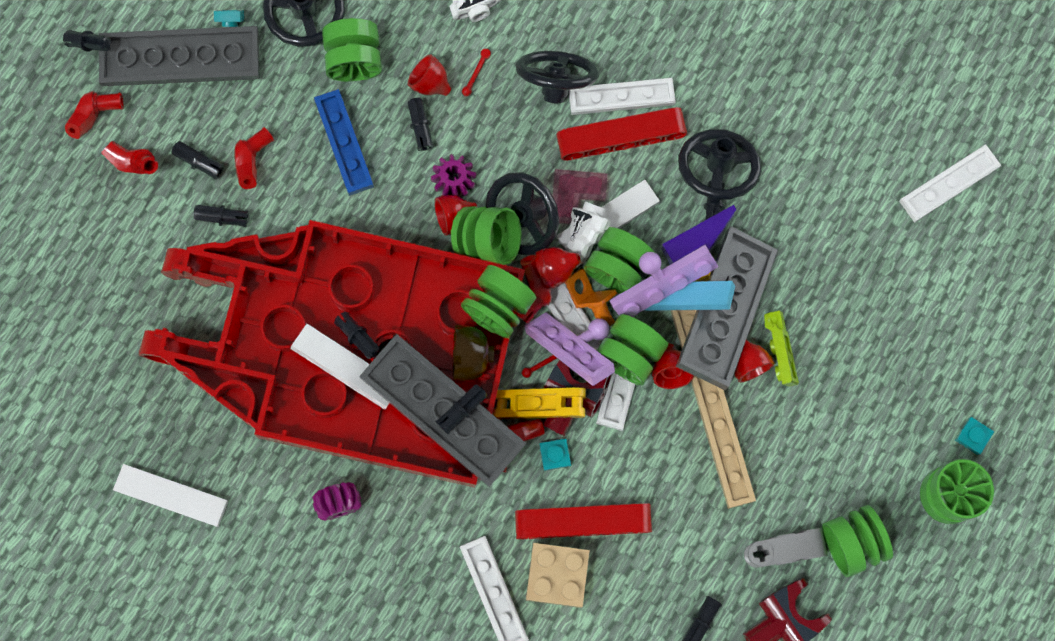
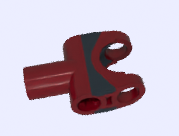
(563, 377)
(783, 619)

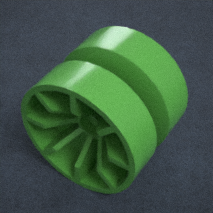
(351, 50)
(619, 260)
(632, 348)
(957, 492)

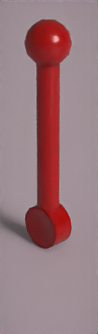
(485, 54)
(527, 372)

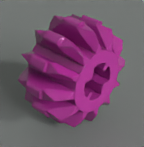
(452, 166)
(336, 501)

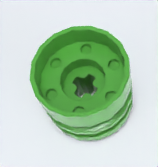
(487, 234)
(501, 297)
(859, 539)

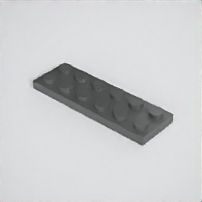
(180, 56)
(720, 335)
(426, 394)

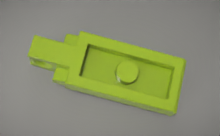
(781, 347)

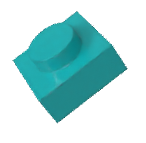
(229, 17)
(974, 435)
(555, 454)

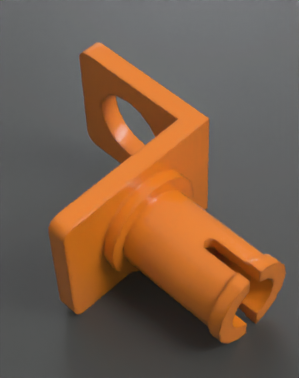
(589, 298)

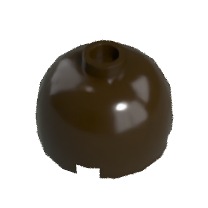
(470, 353)

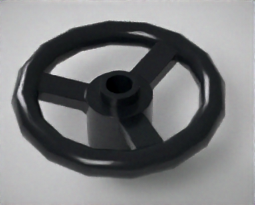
(301, 10)
(556, 77)
(720, 161)
(529, 209)

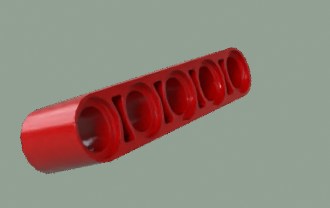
(621, 132)
(583, 521)

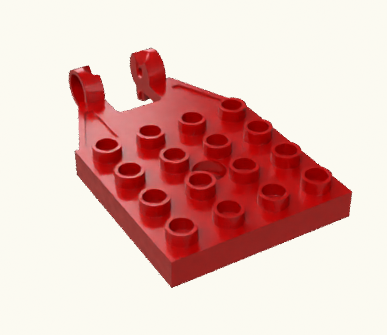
(311, 280)

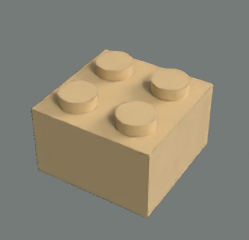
(557, 575)

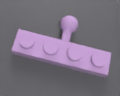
(663, 281)
(573, 349)

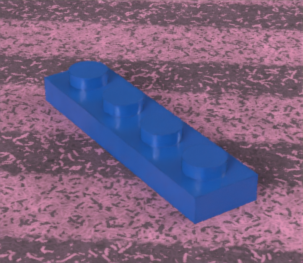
(343, 142)

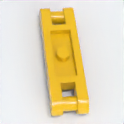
(539, 403)

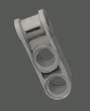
(787, 548)

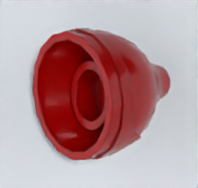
(429, 77)
(446, 210)
(555, 265)
(752, 362)
(667, 374)

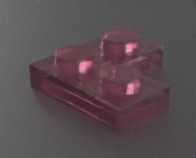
(575, 186)

